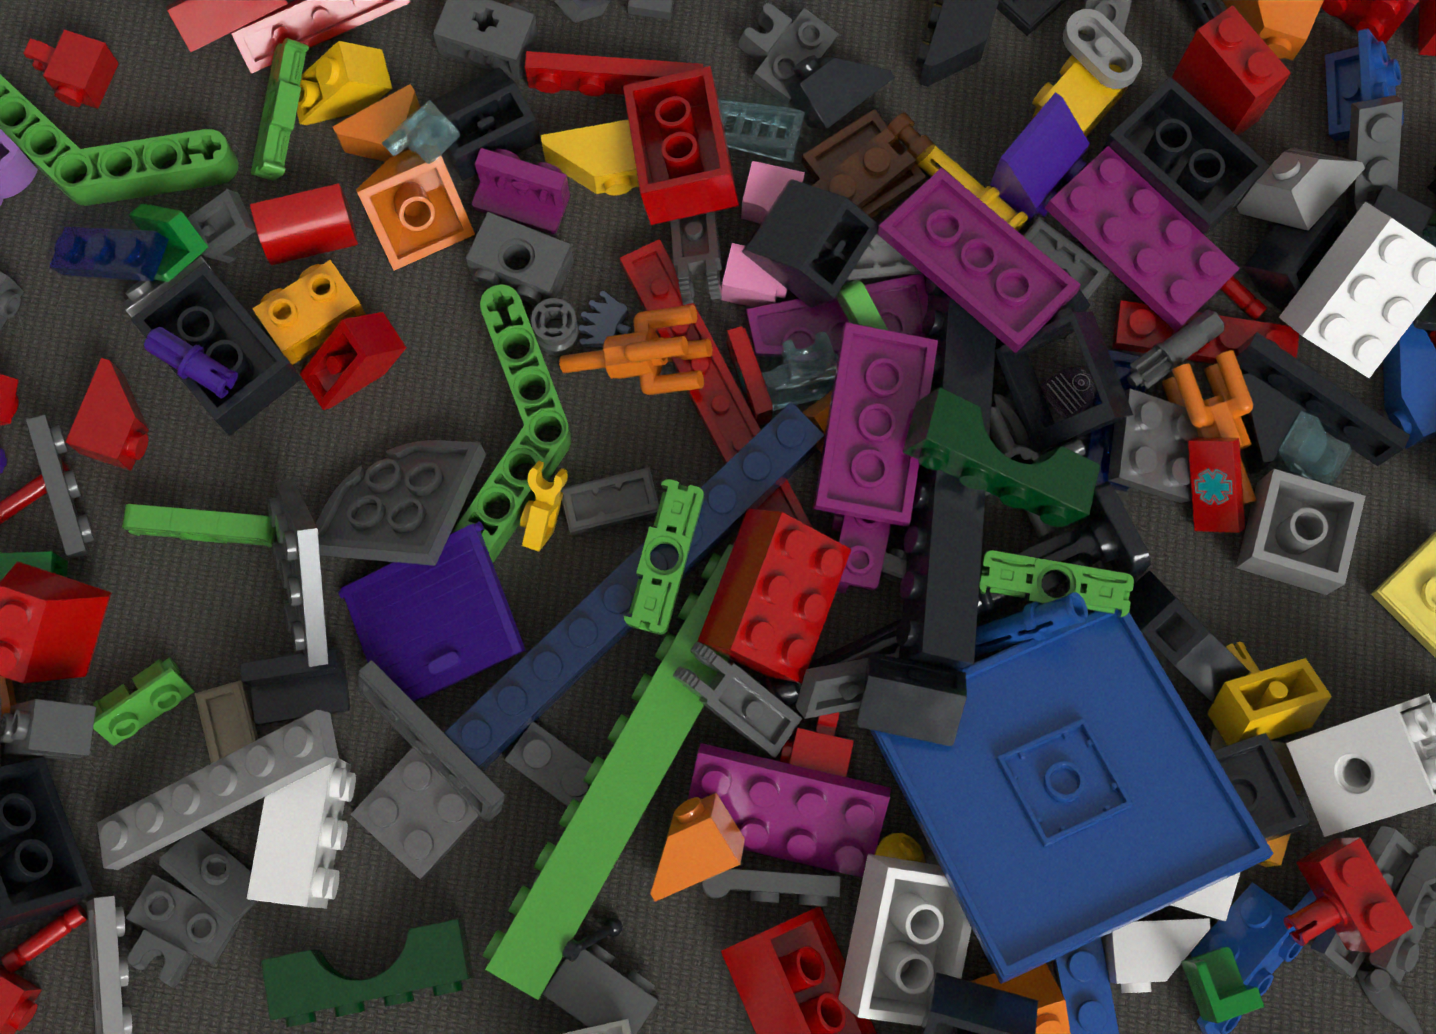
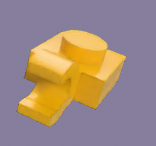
(541, 515)

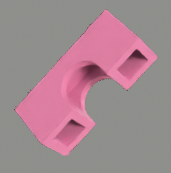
(743, 279)

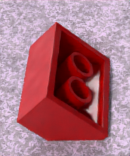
(793, 979)

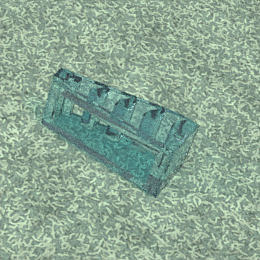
(776, 117)

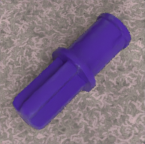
(190, 361)

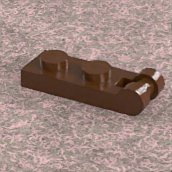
(877, 163)

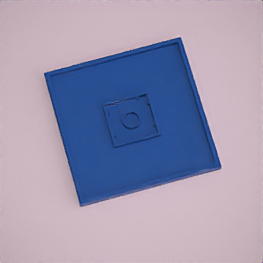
(1072, 795)

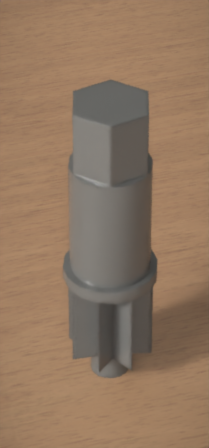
(1175, 349)

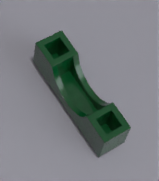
(951, 437)
(308, 983)

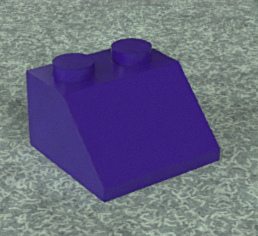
(1041, 159)

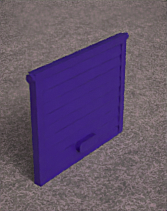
(435, 621)

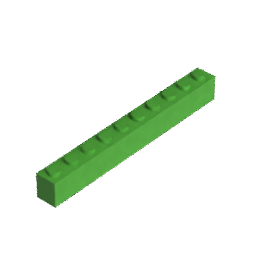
(611, 808)

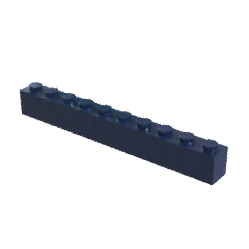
(599, 619)

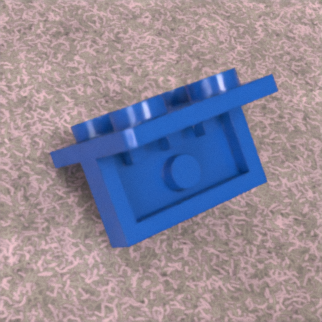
(1356, 77)

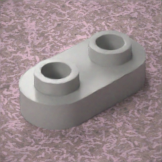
(1105, 49)

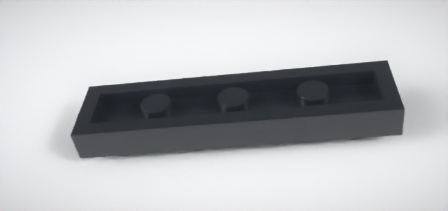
(1337, 409)

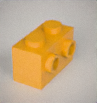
(307, 310)

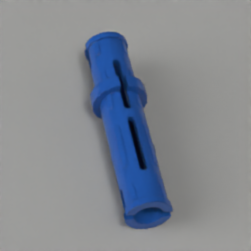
(1033, 622)

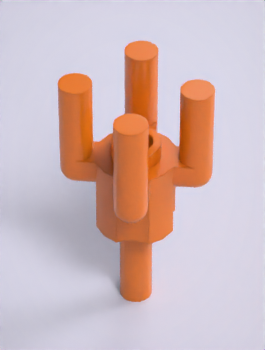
(646, 353)
(1220, 414)

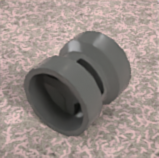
(560, 334)

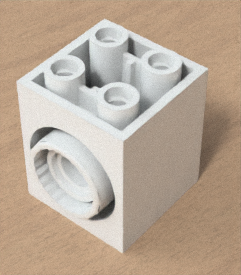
(1370, 765)

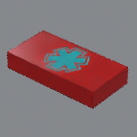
(749, 375)
(1216, 484)

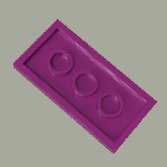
(1141, 238)
(978, 259)
(868, 421)
(794, 809)

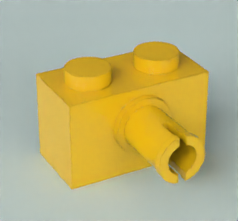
(1268, 700)

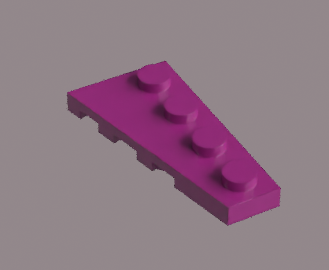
(899, 302)

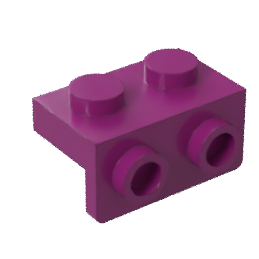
(521, 190)
(868, 547)

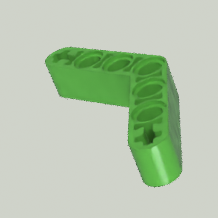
(208, 149)
(533, 413)

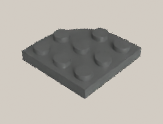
(401, 504)
(300, 571)

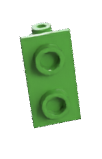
(123, 713)

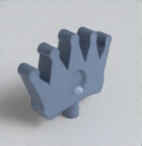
(605, 322)

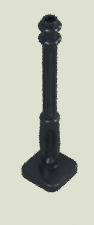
(1104, 537)

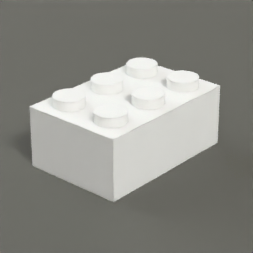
(1365, 290)
(300, 839)
(900, 938)

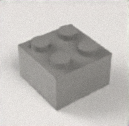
(1301, 532)

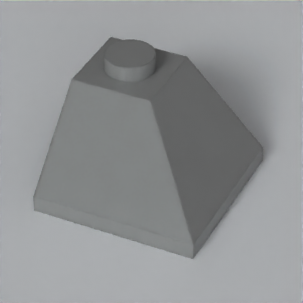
(1299, 188)

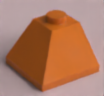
(1280, 23)
(414, 208)

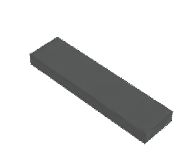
(430, 741)

